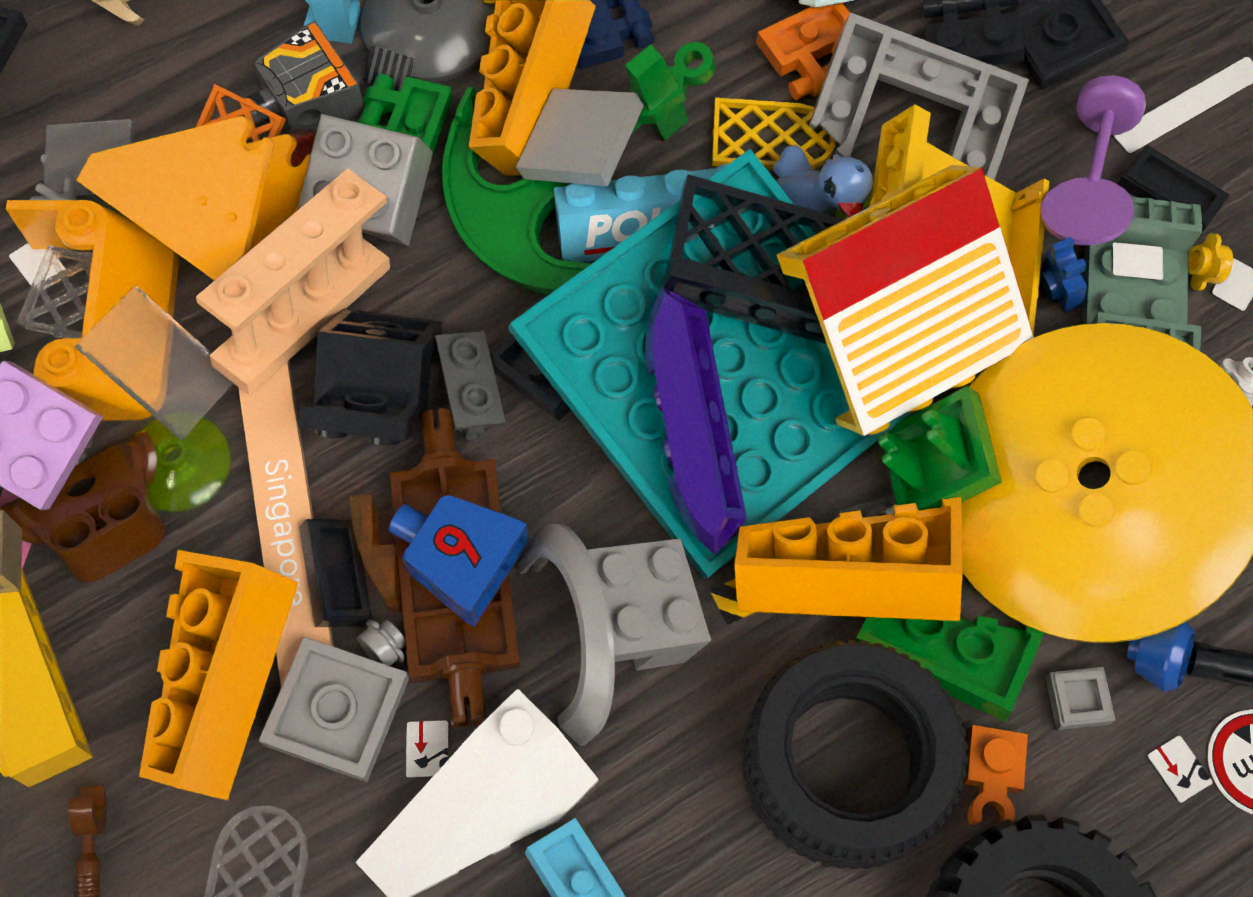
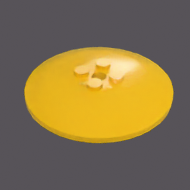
(1165, 525)

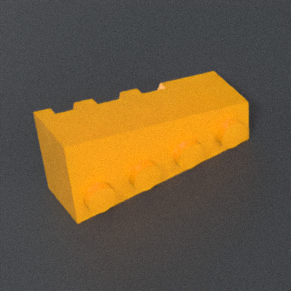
(528, 56)
(855, 565)
(214, 672)

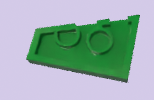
(970, 658)

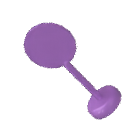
(1093, 207)

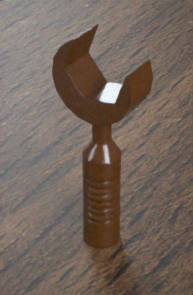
(88, 819)

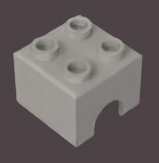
(383, 158)

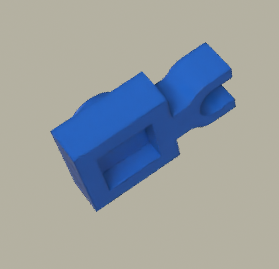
(1062, 276)

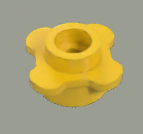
(1209, 262)

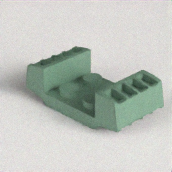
(1144, 301)

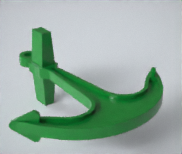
(506, 220)

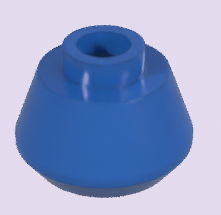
(1164, 656)

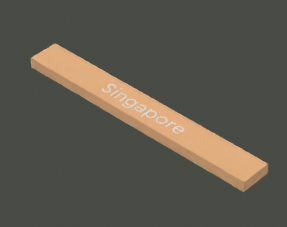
(281, 501)

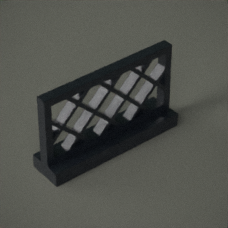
(725, 289)

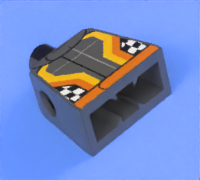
(305, 80)

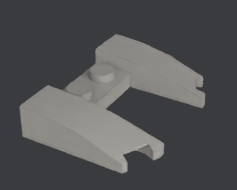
(875, 52)

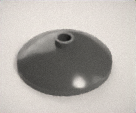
(440, 36)

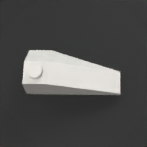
(491, 792)

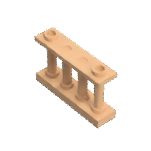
(295, 281)

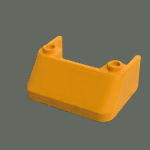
(120, 260)

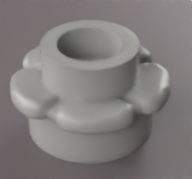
(382, 642)

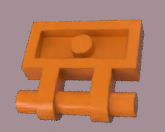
(800, 42)

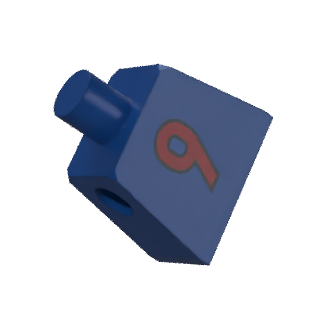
(460, 552)

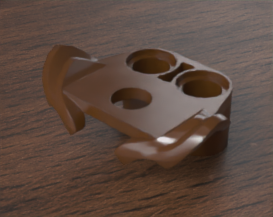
(106, 524)

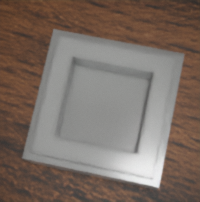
(1080, 698)

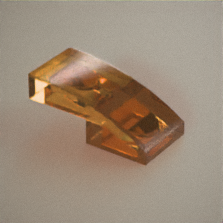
(379, 560)

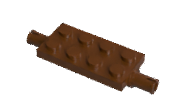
(437, 638)

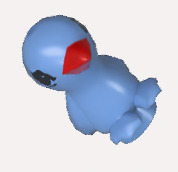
(840, 185)

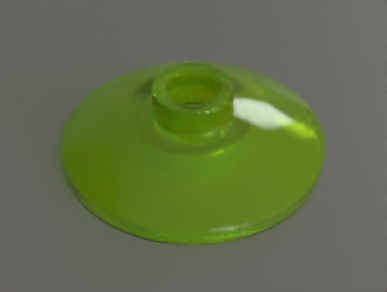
(195, 474)

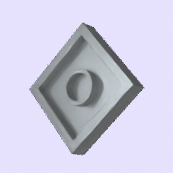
(580, 136)
(334, 709)

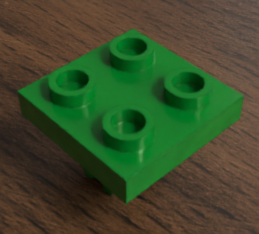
(941, 452)

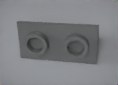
(469, 383)

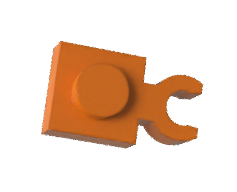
(997, 767)

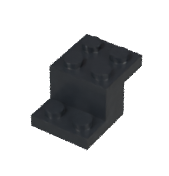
(370, 376)

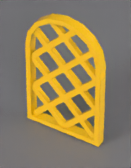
(756, 106)

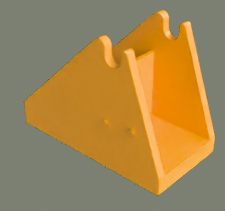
(202, 189)

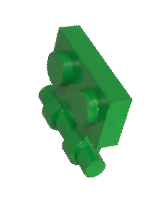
(415, 110)

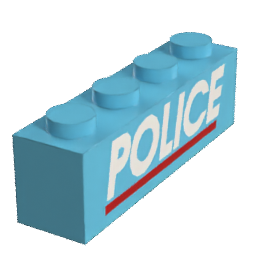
(601, 217)

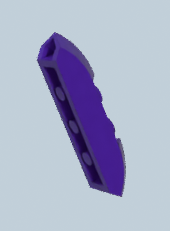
(695, 420)

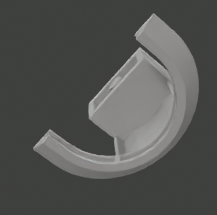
(628, 607)

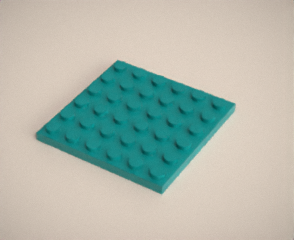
(773, 384)

